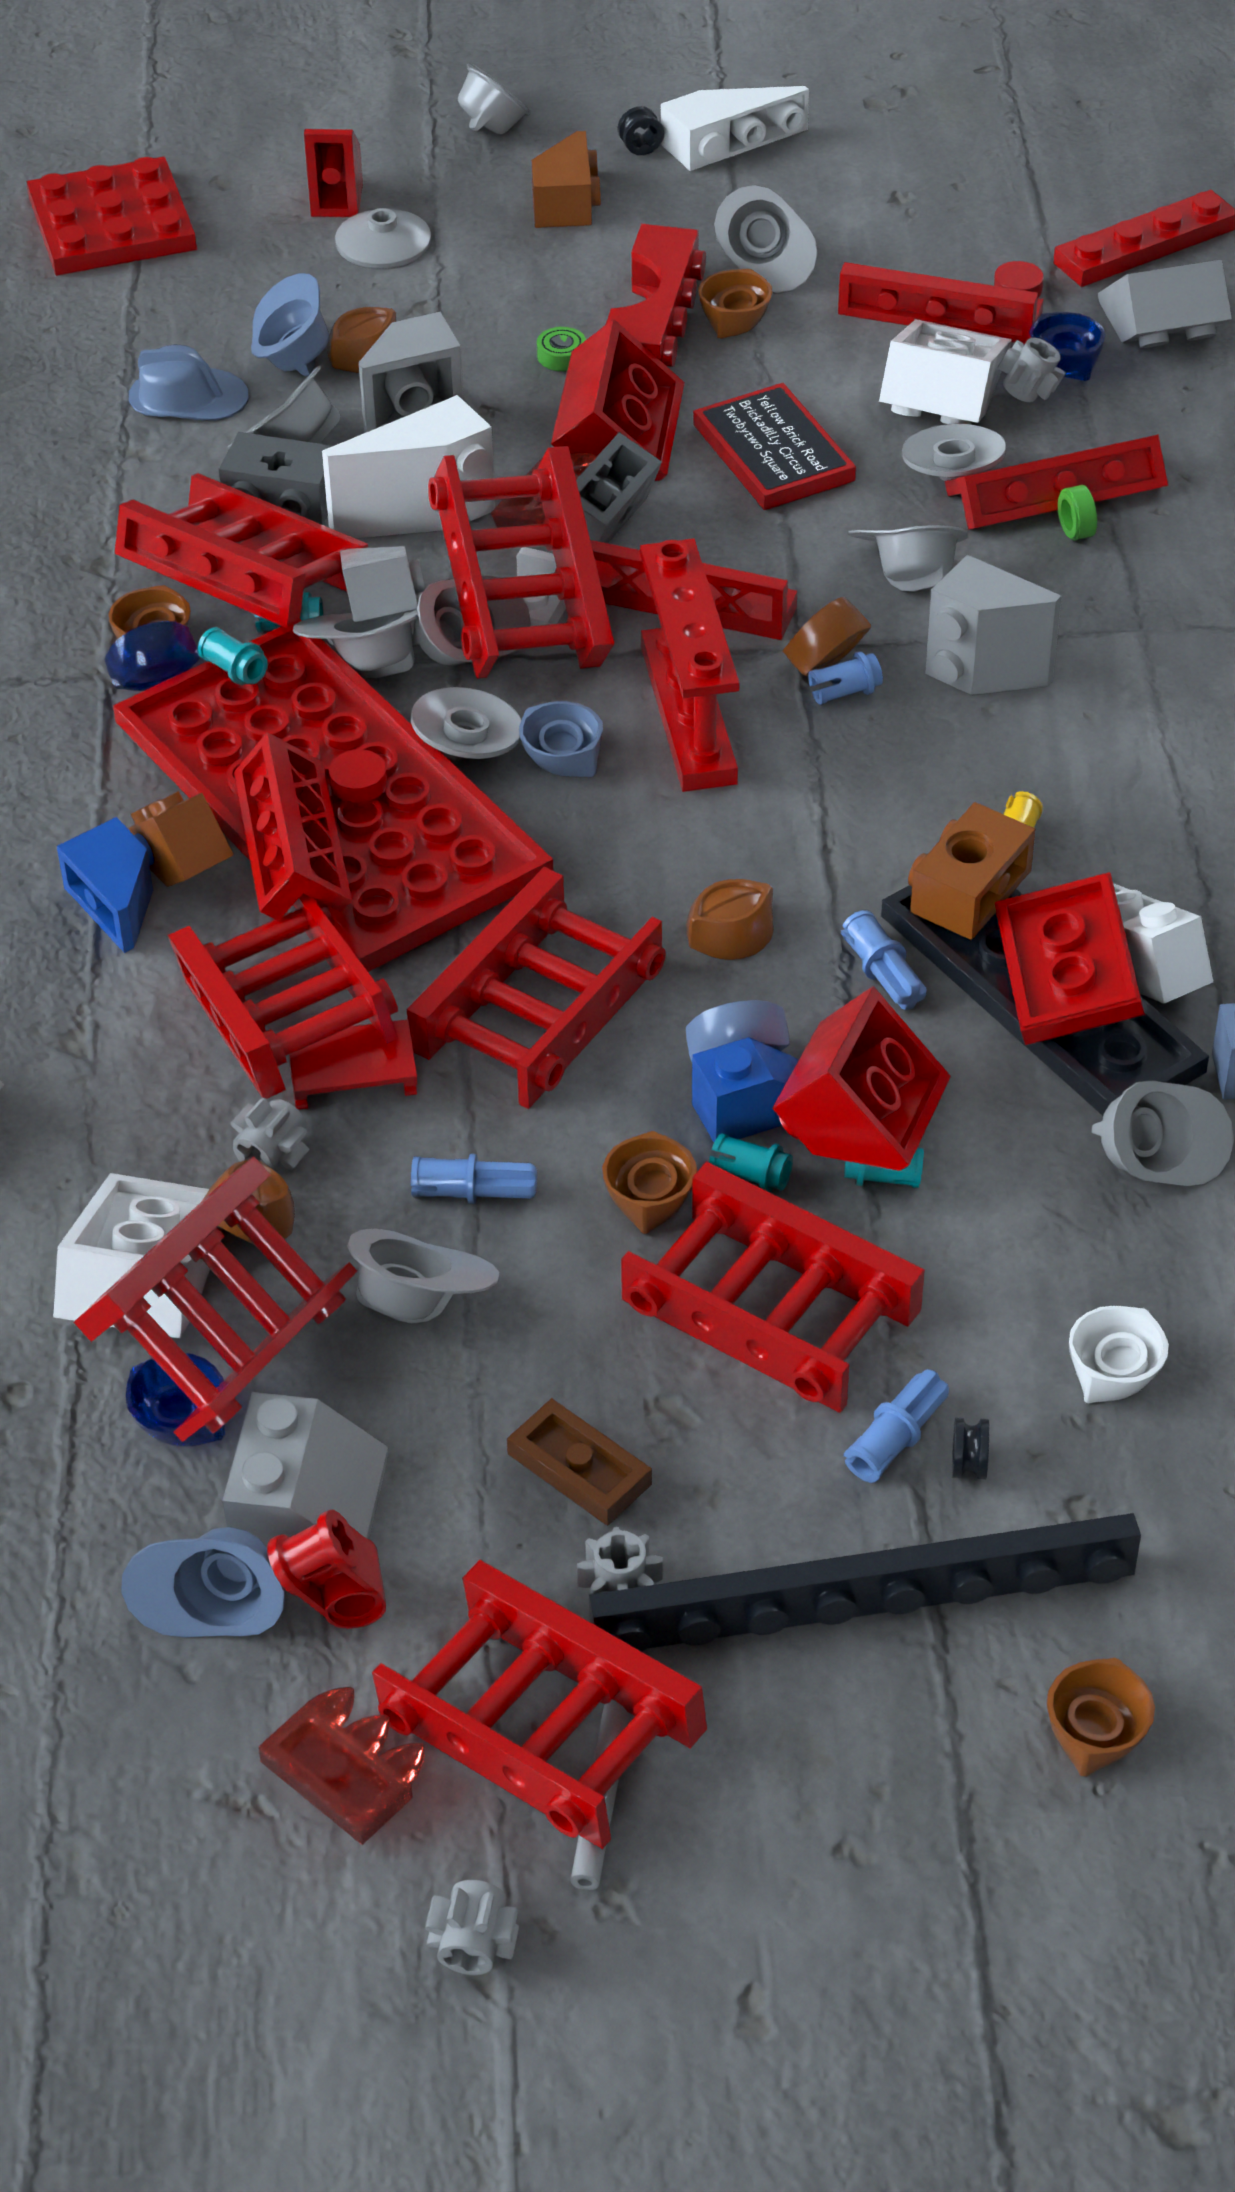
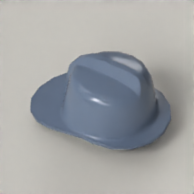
(290, 325)
(182, 385)
(204, 1586)

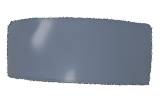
(562, 738)
(737, 1021)

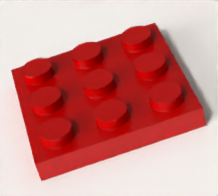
(111, 215)

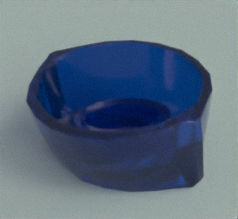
(1075, 338)
(151, 655)
(162, 1406)

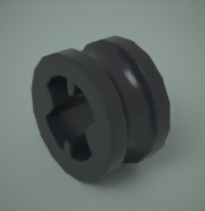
(640, 143)
(970, 1448)

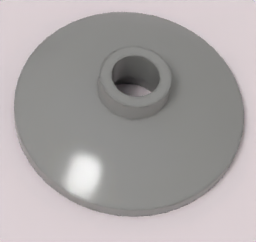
(383, 238)
(954, 450)
(466, 722)

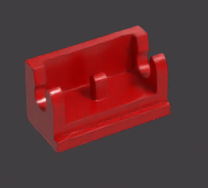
(353, 1061)

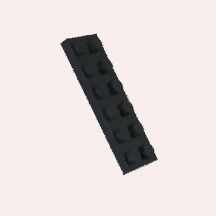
(1093, 1061)

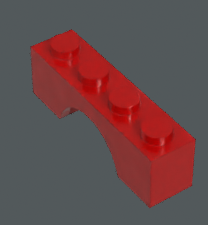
(666, 274)

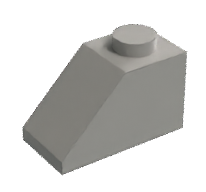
(380, 581)

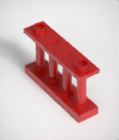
(562, 532)
(235, 548)
(689, 665)
(510, 944)
(244, 1023)
(796, 1238)
(164, 1274)
(550, 1641)

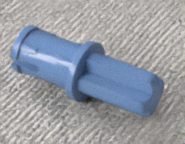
(883, 959)
(472, 1178)
(896, 1426)

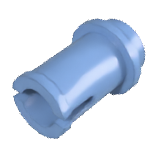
(848, 677)

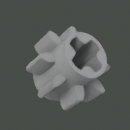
(1031, 370)
(270, 1134)
(618, 1563)
(472, 1927)

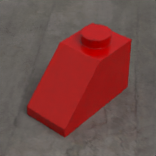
(333, 172)

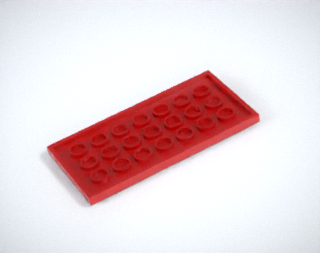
(412, 857)

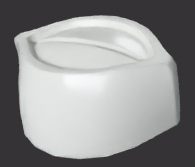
(1116, 1352)

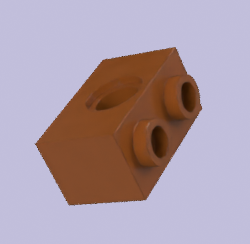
(970, 868)

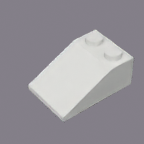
(942, 372)
(383, 476)
(115, 1233)

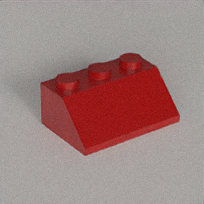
(618, 388)
(863, 1087)

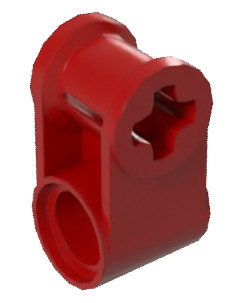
(331, 1571)

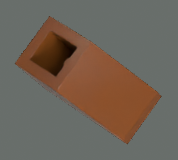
(565, 183)
(181, 837)

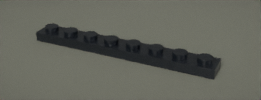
(870, 1583)

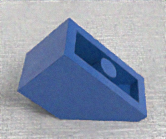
(110, 878)
(739, 1086)

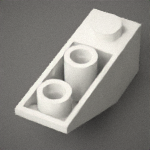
(731, 121)
(1164, 946)

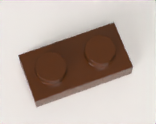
(579, 1461)

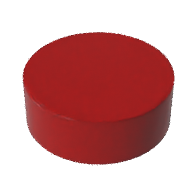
(1019, 276)
(358, 776)

